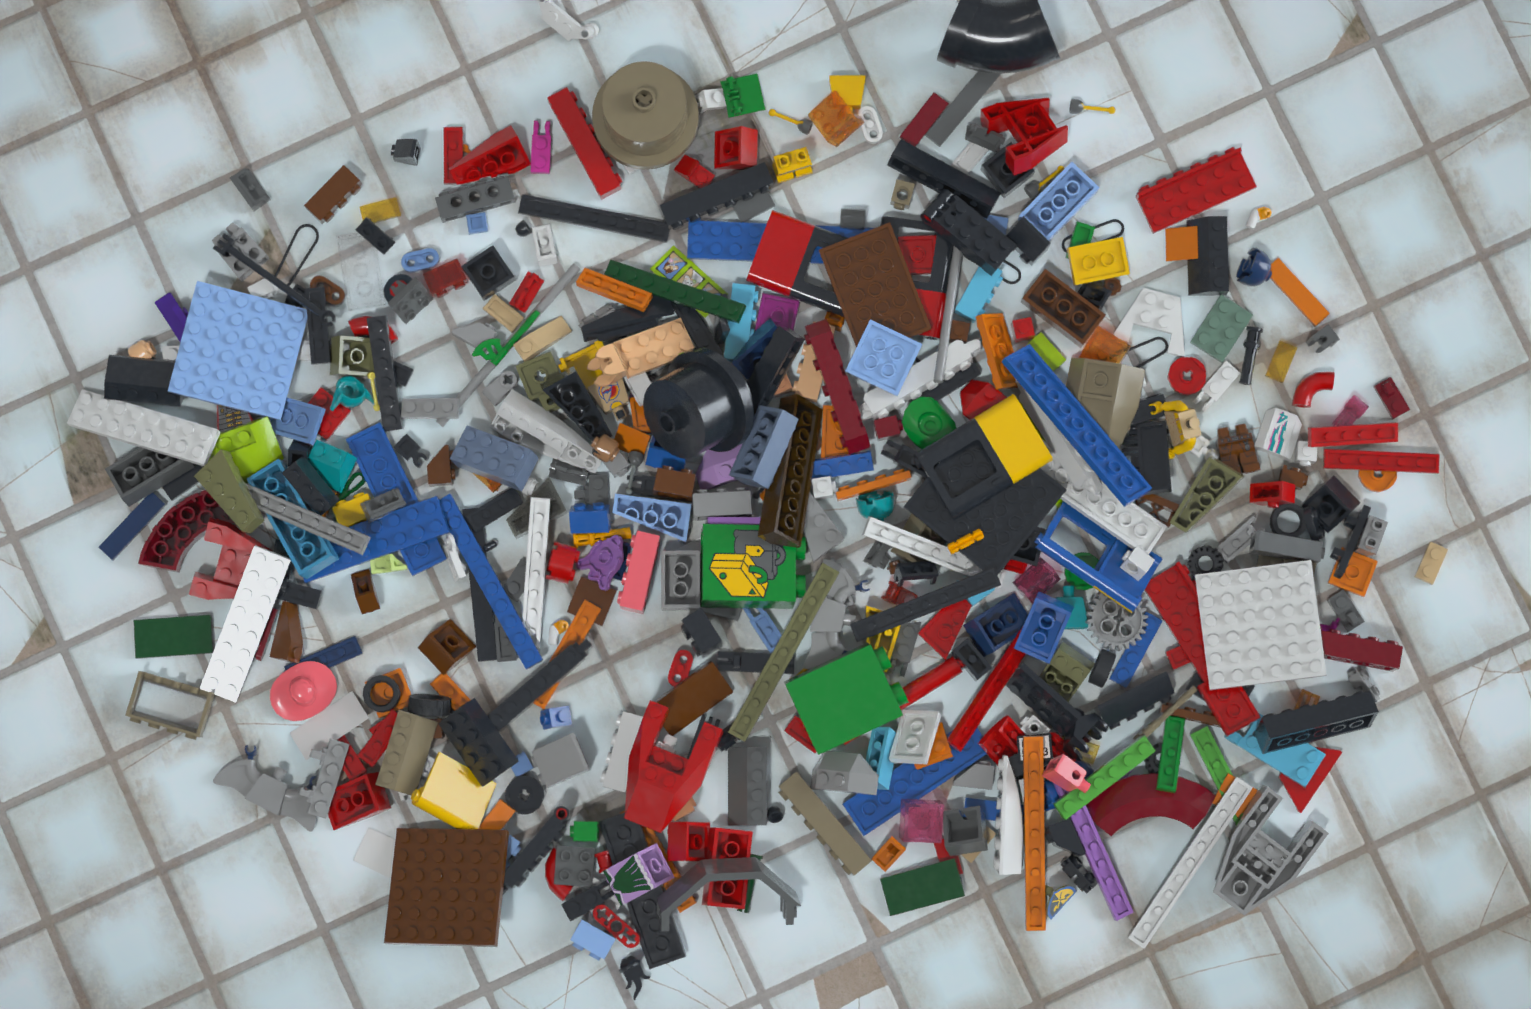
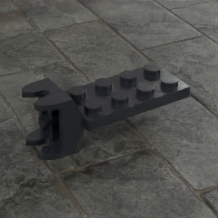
(1057, 712)

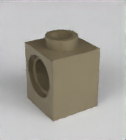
(902, 186)

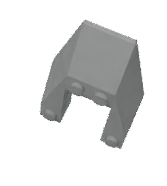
(1258, 865)

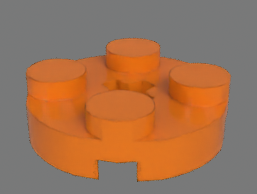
(1377, 484)

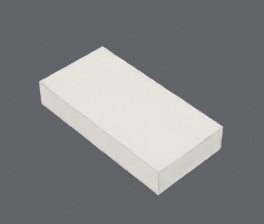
(969, 158)

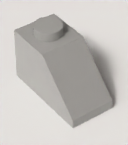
(475, 334)
(978, 776)

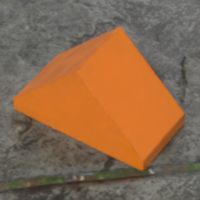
(888, 853)

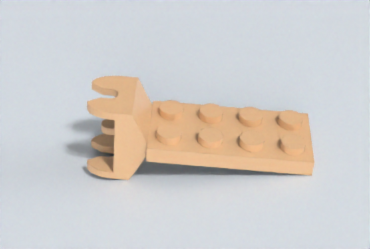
(640, 352)

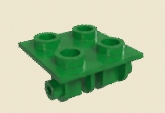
(742, 95)

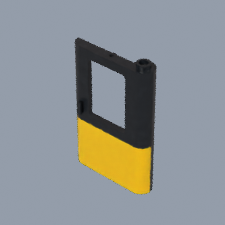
(1009, 443)

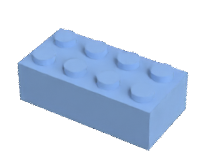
(1060, 201)

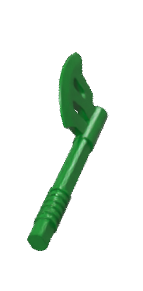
(502, 351)

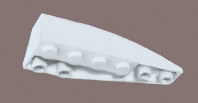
(542, 432)
(1009, 823)

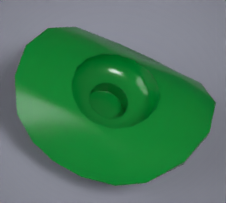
(926, 421)

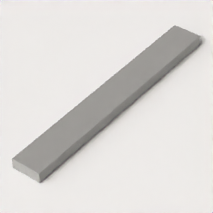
(309, 521)

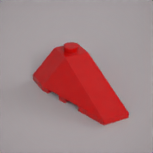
(494, 156)

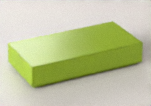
(1047, 351)

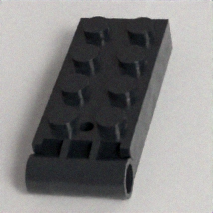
(968, 231)

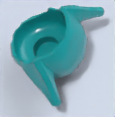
(350, 393)

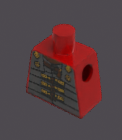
(230, 418)

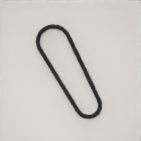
(310, 250)
(1156, 356)

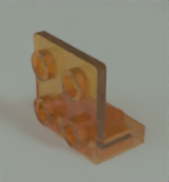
(835, 119)

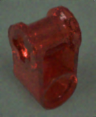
(899, 594)

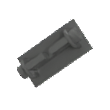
(977, 135)
(567, 472)

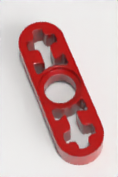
(616, 918)

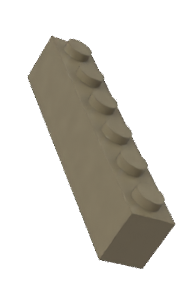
(824, 823)

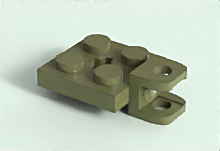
(528, 371)

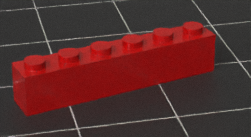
(584, 144)

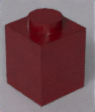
(887, 427)

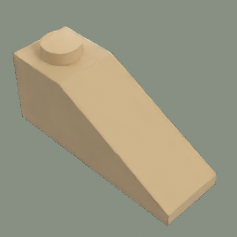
(542, 339)

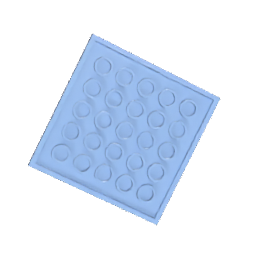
(238, 350)

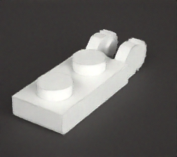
(1217, 384)

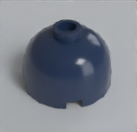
(1254, 269)

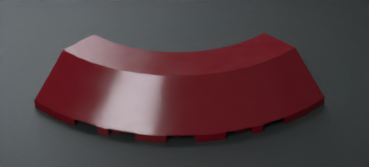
(1138, 798)

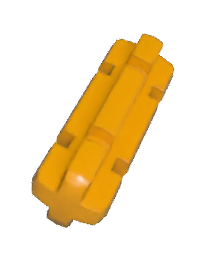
(965, 541)

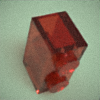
(445, 278)

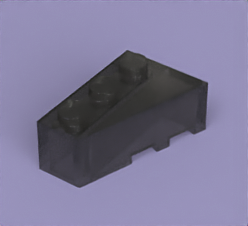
(519, 519)

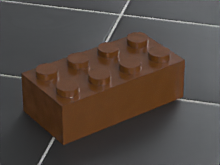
(1063, 308)

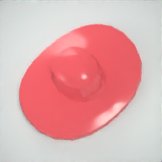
(303, 691)

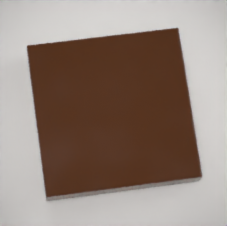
(591, 592)

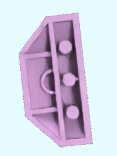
(715, 468)

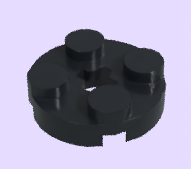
(531, 786)

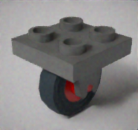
(406, 296)

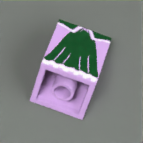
(638, 874)

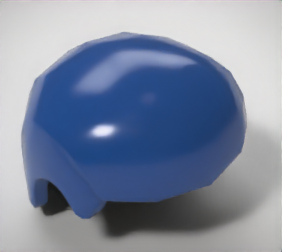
(1050, 795)

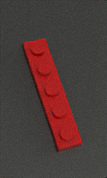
(1352, 434)

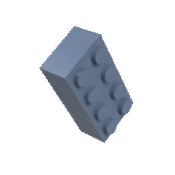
(764, 447)
(494, 458)

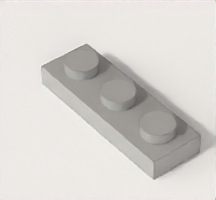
(430, 408)

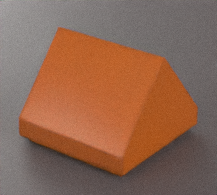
(835, 320)

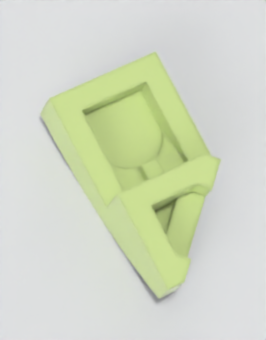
(386, 564)

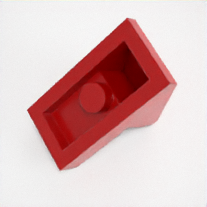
(694, 172)

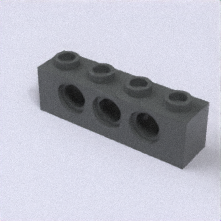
(445, 199)

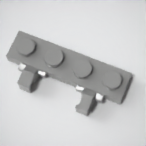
(331, 765)

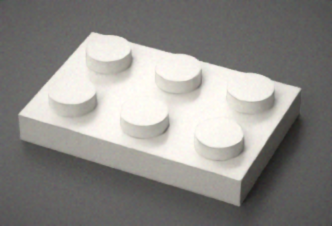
(915, 737)

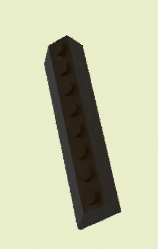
(788, 494)

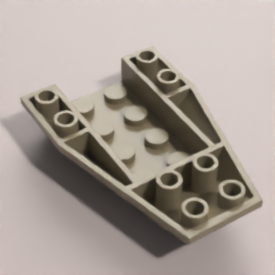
(1107, 393)

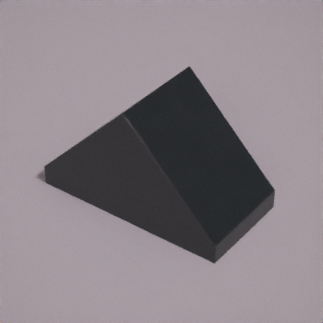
(1095, 294)

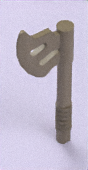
(1151, 727)

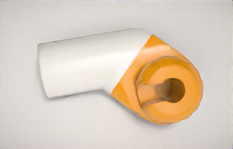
(1256, 215)
(555, 630)

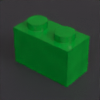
(584, 831)

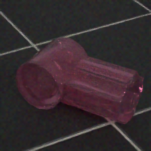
(1352, 411)

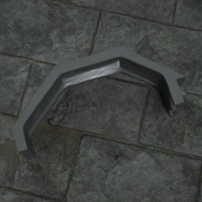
(723, 870)

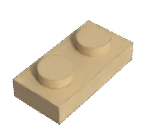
(1431, 563)

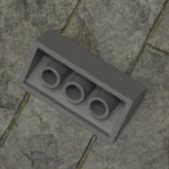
(747, 786)

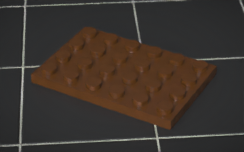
(874, 283)

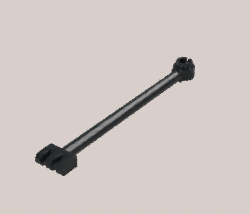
(227, 247)

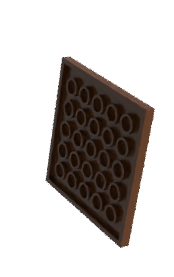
(446, 887)

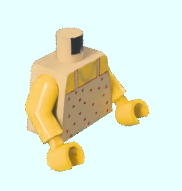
(1182, 425)

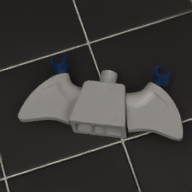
(831, 618)
(267, 790)

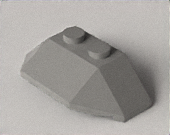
(844, 774)

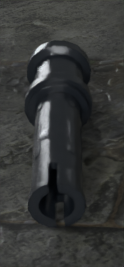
(1251, 346)

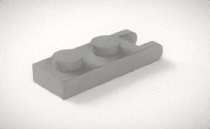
(1237, 541)

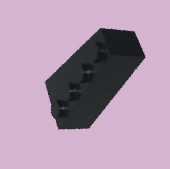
(574, 399)

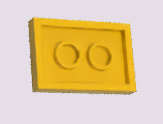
(1098, 261)

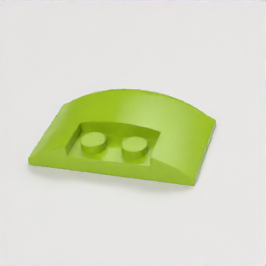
(250, 445)

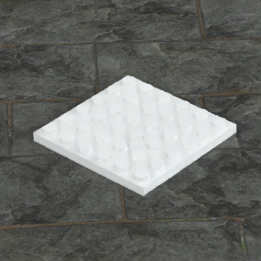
(1260, 625)

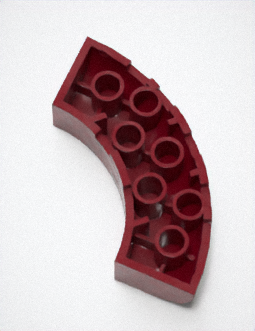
(180, 531)

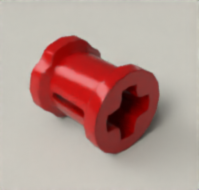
(604, 860)

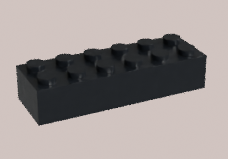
(1316, 722)

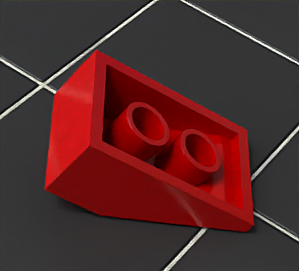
(357, 801)

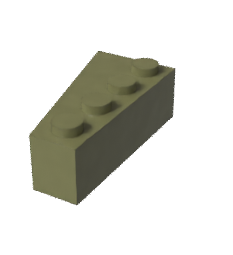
(1205, 493)

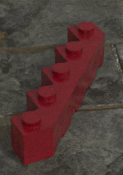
(837, 386)

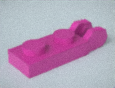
(541, 150)

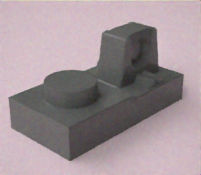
(876, 556)
(1345, 610)

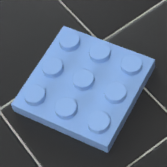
(883, 358)

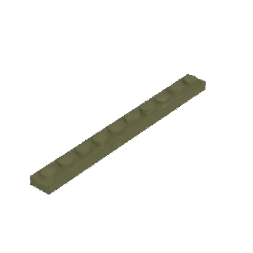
(783, 652)

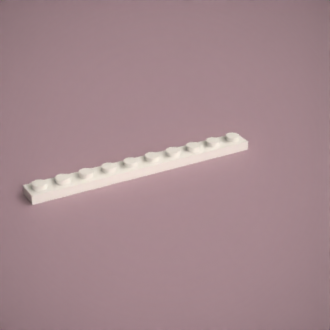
(1190, 862)

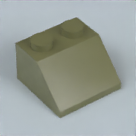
(351, 356)

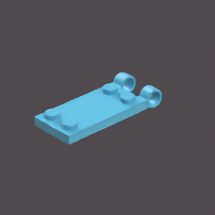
(1294, 762)

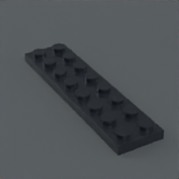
(659, 947)

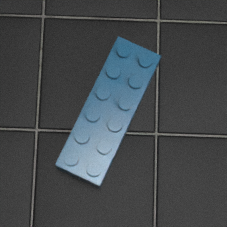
(306, 550)

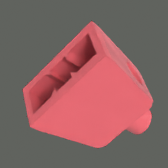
(1066, 774)

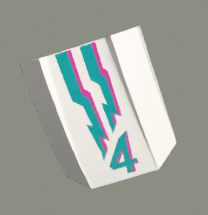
(1278, 433)

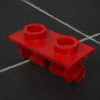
(526, 292)

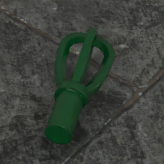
(345, 492)

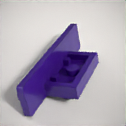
(173, 314)

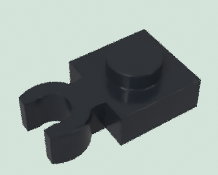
(408, 449)

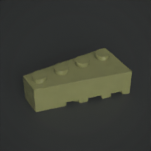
(226, 486)

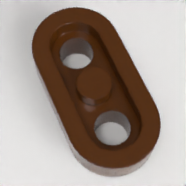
(330, 289)

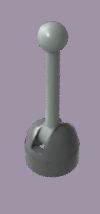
(635, 460)

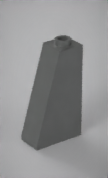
(1286, 547)

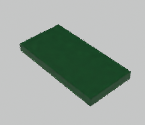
(173, 636)
(922, 887)

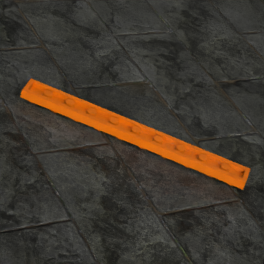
(1034, 833)

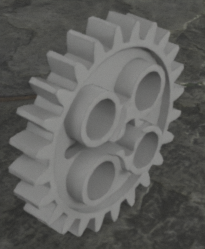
(1099, 615)

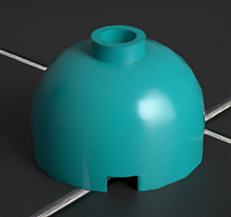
(876, 505)

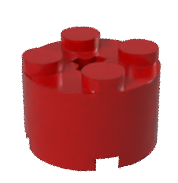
(561, 563)

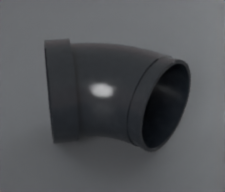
(998, 37)

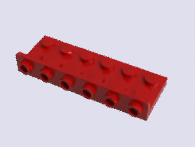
(1195, 190)
(1178, 605)

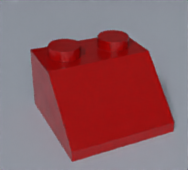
(735, 148)
(687, 841)

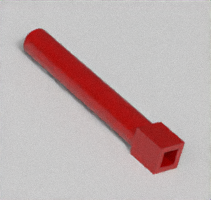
(929, 682)

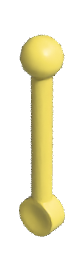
(371, 375)

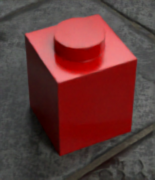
(1022, 329)

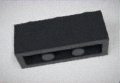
(310, 486)

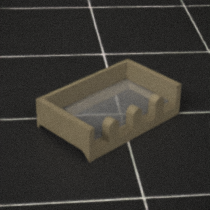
(169, 705)

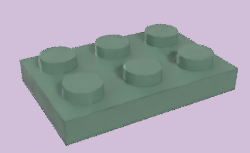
(1221, 328)

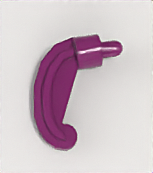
(1334, 624)

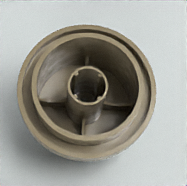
(645, 116)

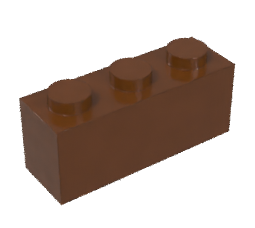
(333, 195)

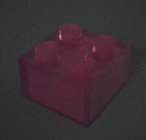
(921, 820)

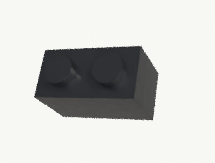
(971, 659)

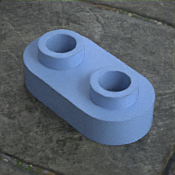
(420, 260)

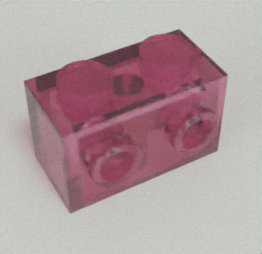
(1036, 580)

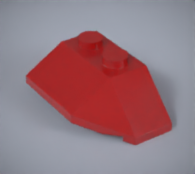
(978, 397)

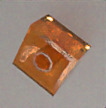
(1105, 347)

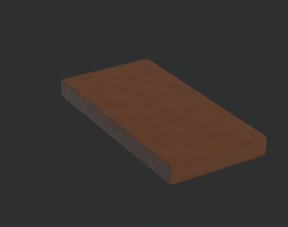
(693, 697)

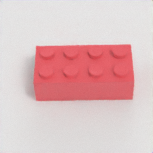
(640, 572)

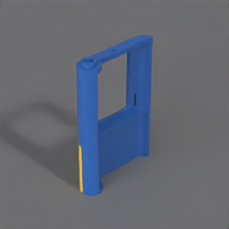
(1107, 574)

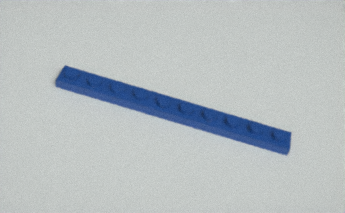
(490, 583)

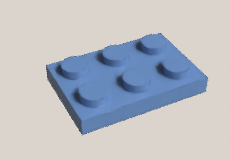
(299, 421)

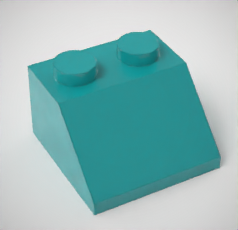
(331, 464)

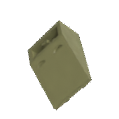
(1066, 671)

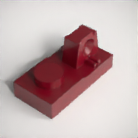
(1391, 398)

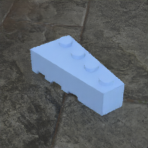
(662, 515)

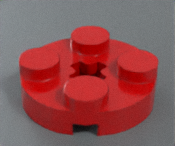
(1187, 365)

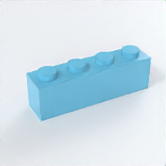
(741, 332)

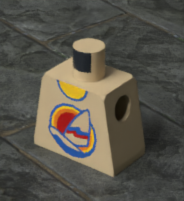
(611, 398)

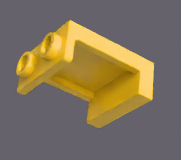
(580, 361)

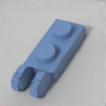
(764, 628)

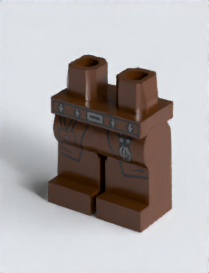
(1238, 447)

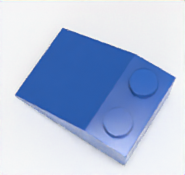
(1044, 627)

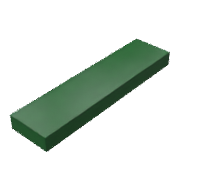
(1170, 754)

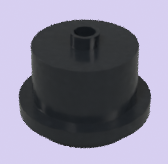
(699, 405)

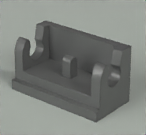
(250, 189)
(1325, 337)
(382, 505)

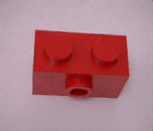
(1272, 493)

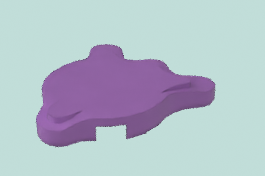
(603, 561)

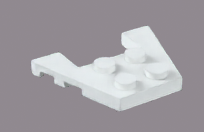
(1155, 312)

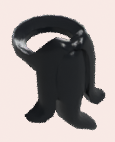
(632, 971)

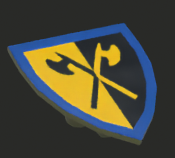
(1058, 898)

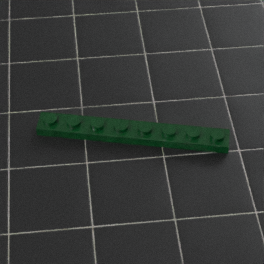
(677, 291)

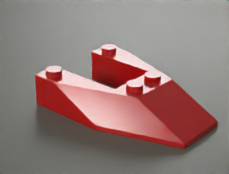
(660, 780)

